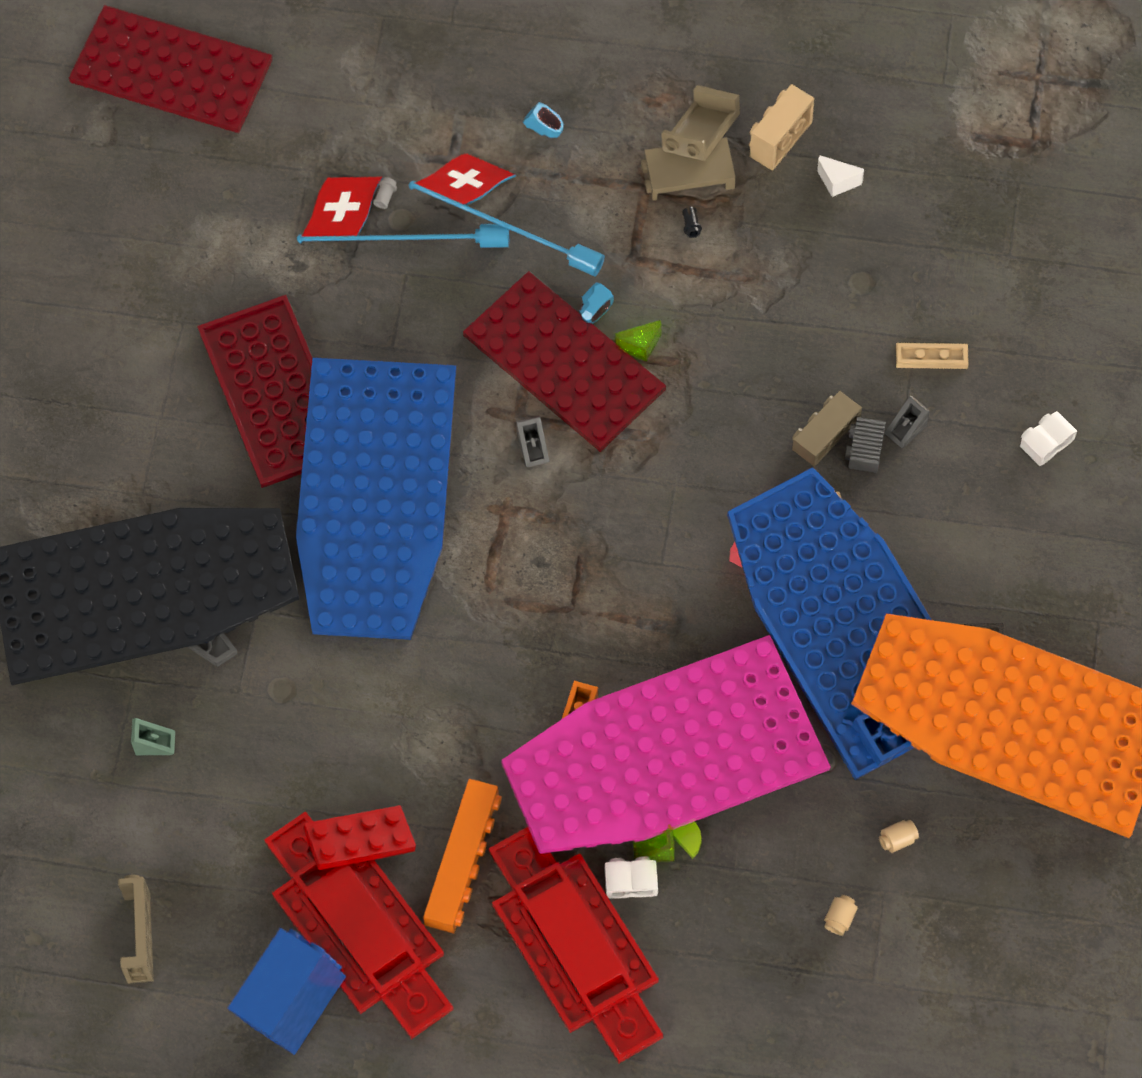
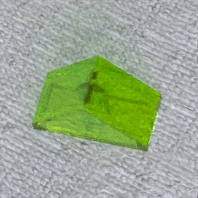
(640, 340)
(657, 848)

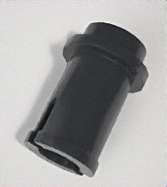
(692, 226)

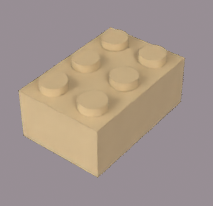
(781, 126)

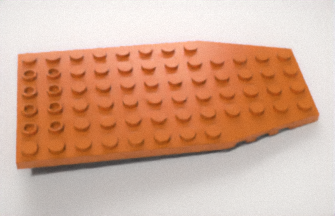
(1010, 716)

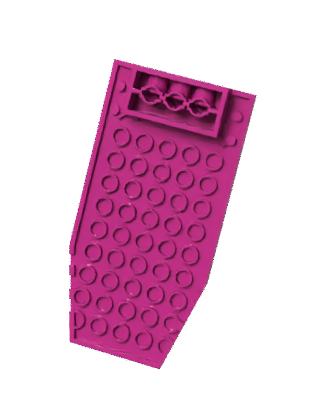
(666, 752)

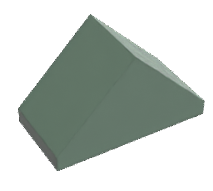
(151, 738)

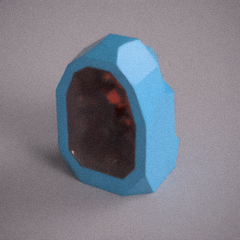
(544, 121)
(596, 303)

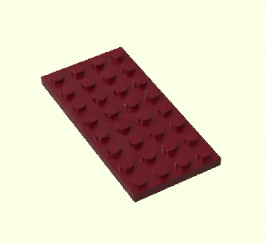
(171, 68)
(564, 361)
(266, 383)

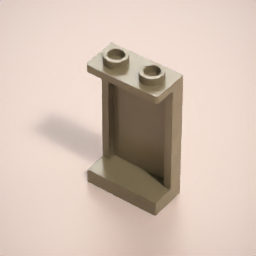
(702, 124)
(675, 172)
(140, 966)

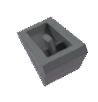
(908, 422)
(532, 441)

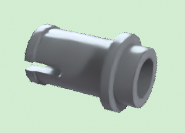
(387, 187)

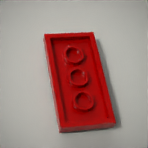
(359, 837)

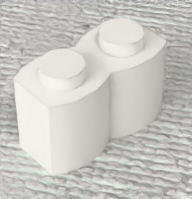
(1047, 438)
(631, 879)

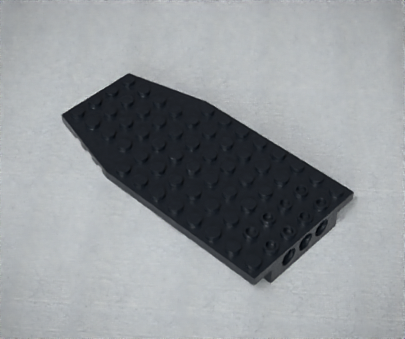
(139, 587)

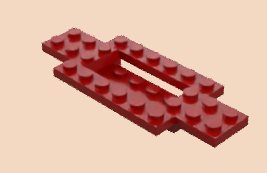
(370, 923)
(586, 940)

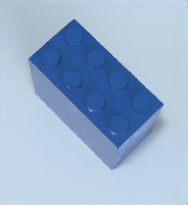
(288, 990)

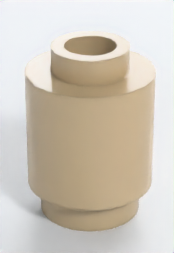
(898, 836)
(840, 914)

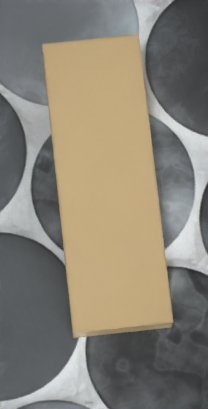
(931, 355)

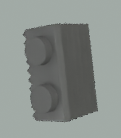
(866, 444)

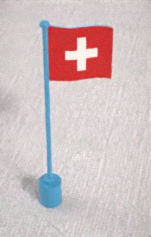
(470, 179)
(345, 206)

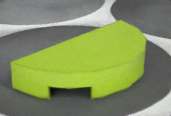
(689, 838)

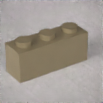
(826, 428)

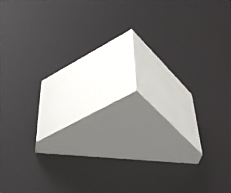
(839, 175)

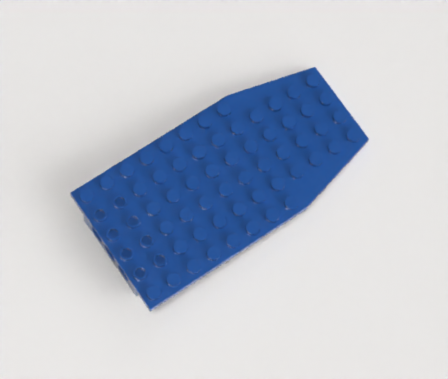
(373, 493)
(822, 596)

